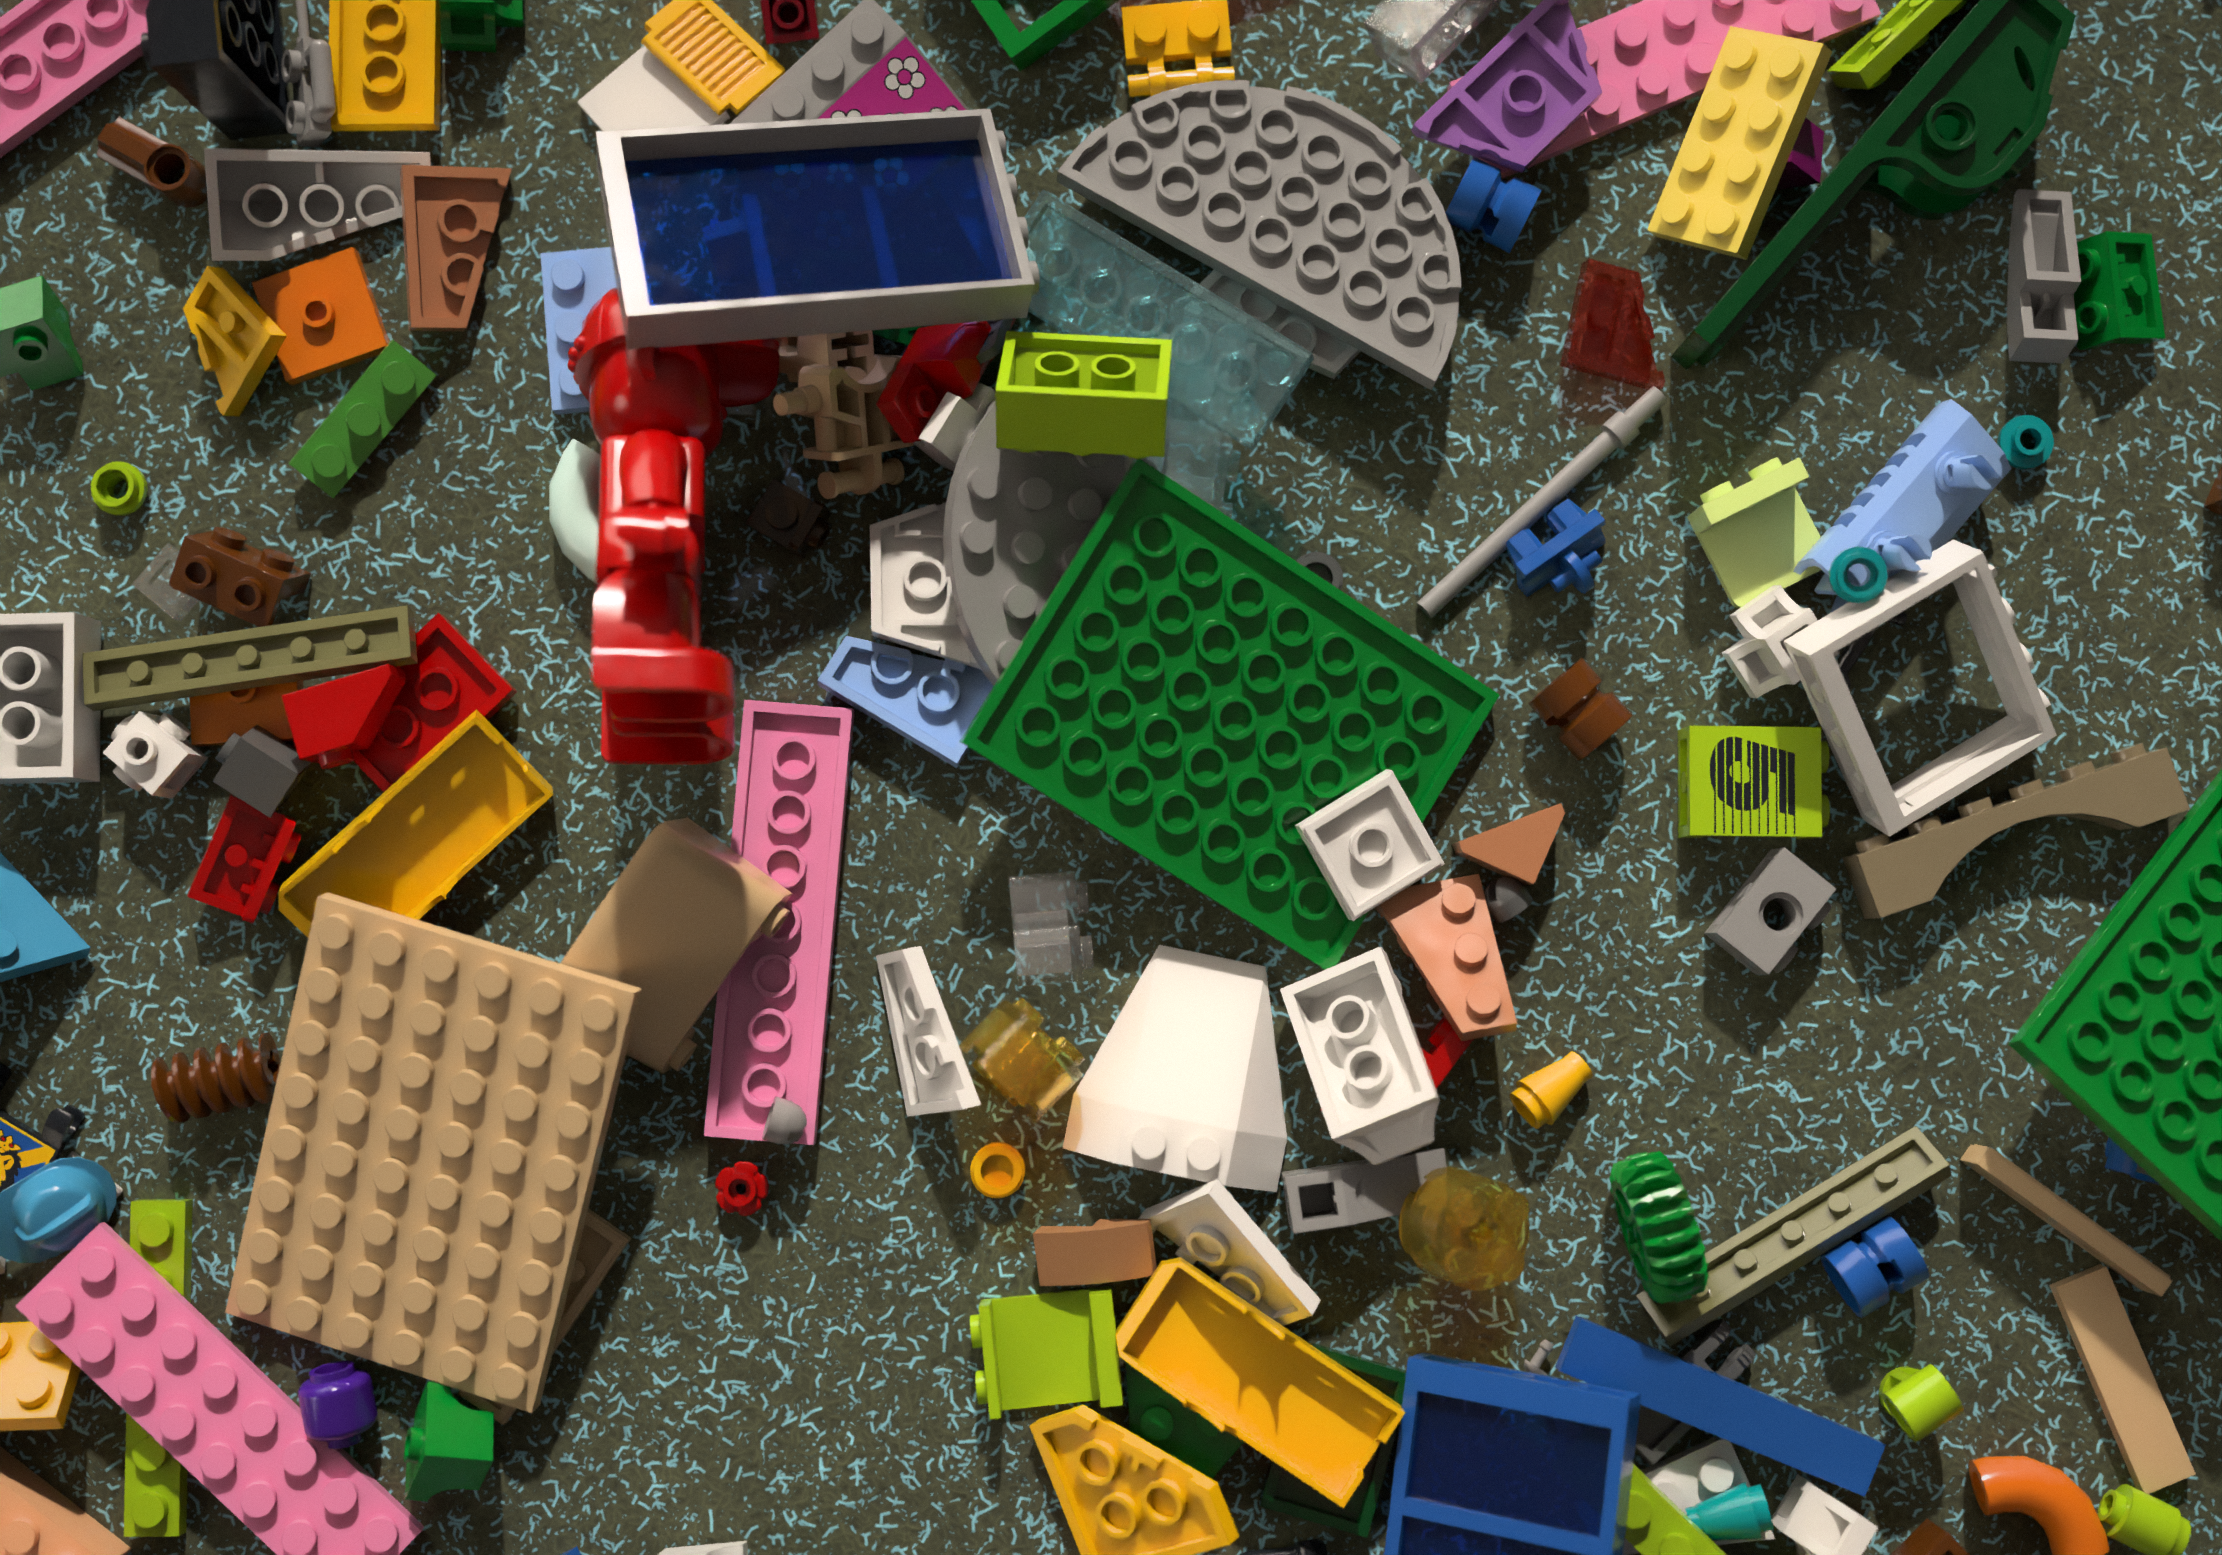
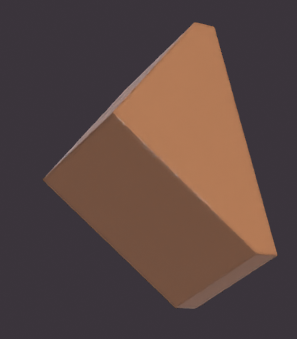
(1515, 847)

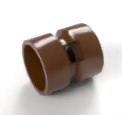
(1580, 709)

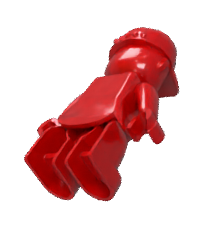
(656, 425)

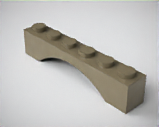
(1910, 869)

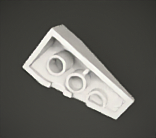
(295, 198)

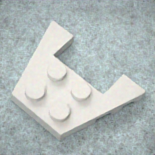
(910, 587)

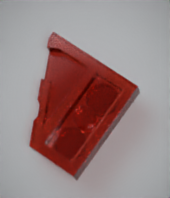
(1610, 328)

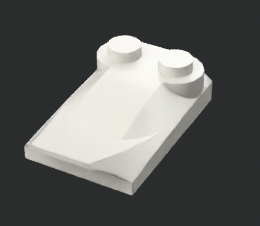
(1364, 1057)

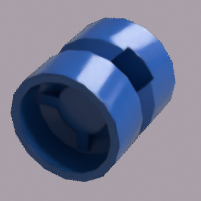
(1492, 204)
(1875, 1266)

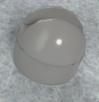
(784, 1122)

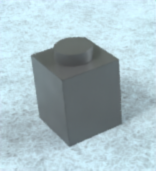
(260, 769)

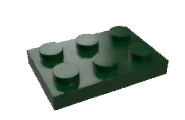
(1296, 1498)

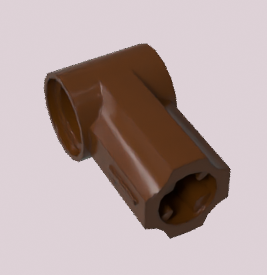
(153, 162)

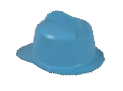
(54, 1209)

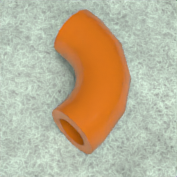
(2045, 1495)

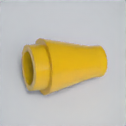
(1548, 1091)

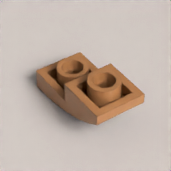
(1096, 1253)

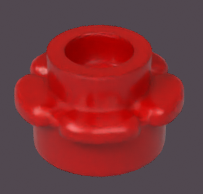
(756, 1188)

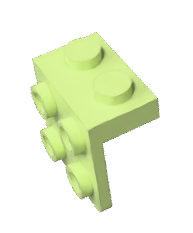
(1756, 530)

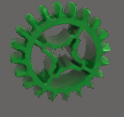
(1659, 1227)

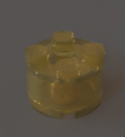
(1022, 1057)
(1466, 1229)

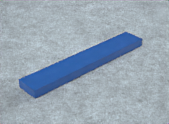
(1721, 1406)

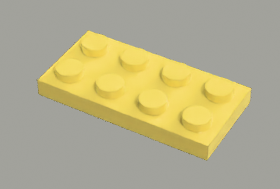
(1739, 141)

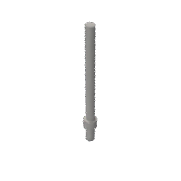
(1617, 432)

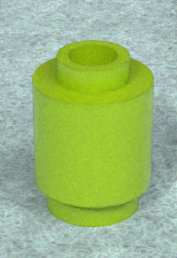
(2143, 1522)

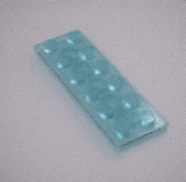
(1222, 358)

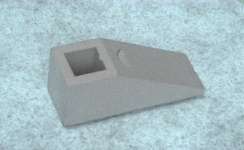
(1354, 1190)

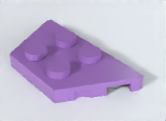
(1518, 92)

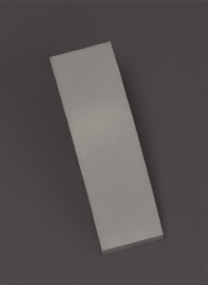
(2042, 277)

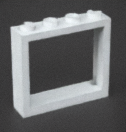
(2009, 663)

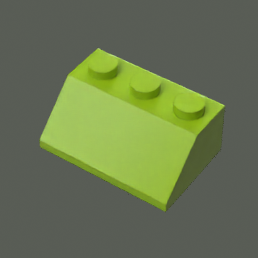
(1083, 394)

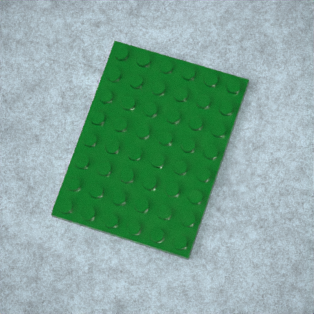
(1214, 700)
(2140, 1018)

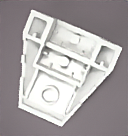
(1188, 1076)

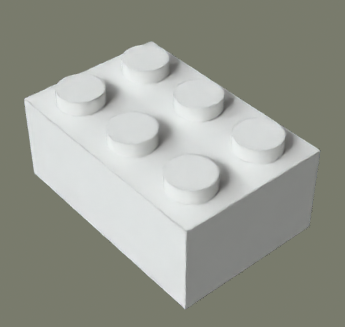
(43, 716)

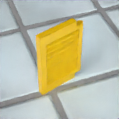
(711, 54)

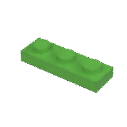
(362, 418)

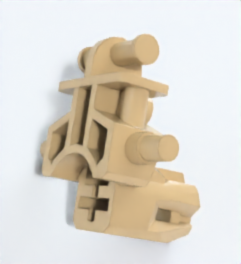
(840, 392)

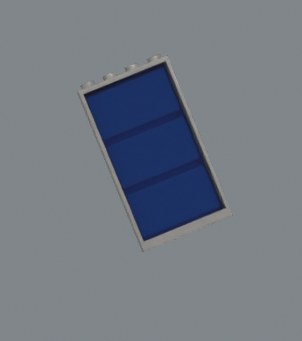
(813, 227)

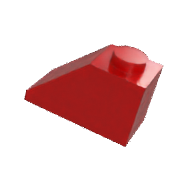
(342, 714)

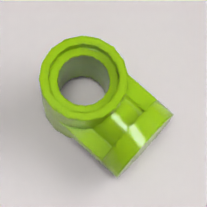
(1919, 1400)

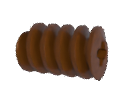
(217, 1083)

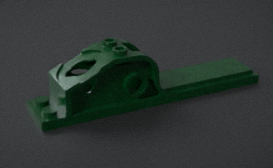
(1930, 152)

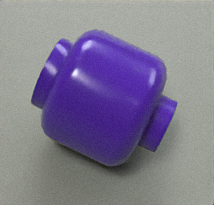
(337, 1404)

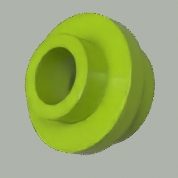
(103, 488)

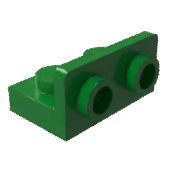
(2117, 291)

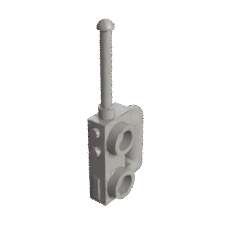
(313, 85)

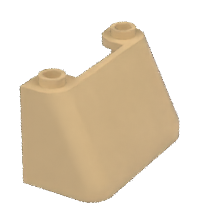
(677, 933)

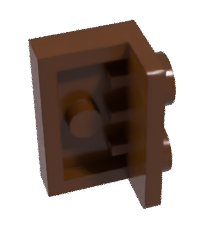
(235, 576)

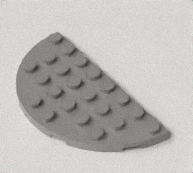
(1290, 205)
(1014, 531)

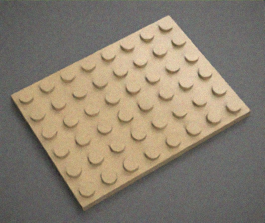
(431, 1150)

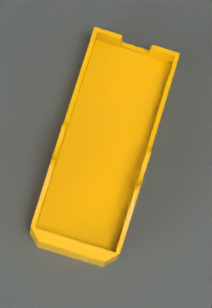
(423, 828)
(1256, 1379)

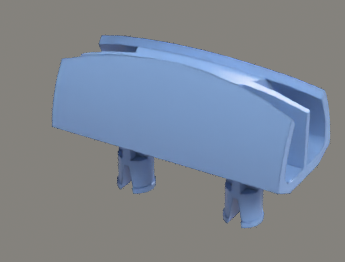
(1915, 498)

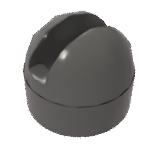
(1506, 898)

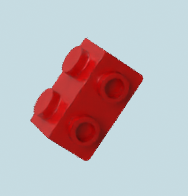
(244, 859)

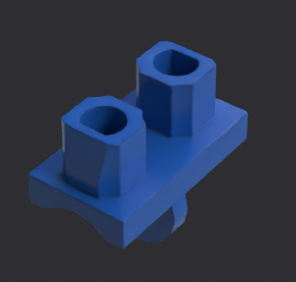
(1563, 558)

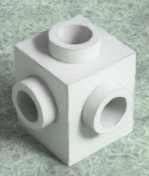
(154, 754)

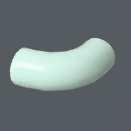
(576, 506)

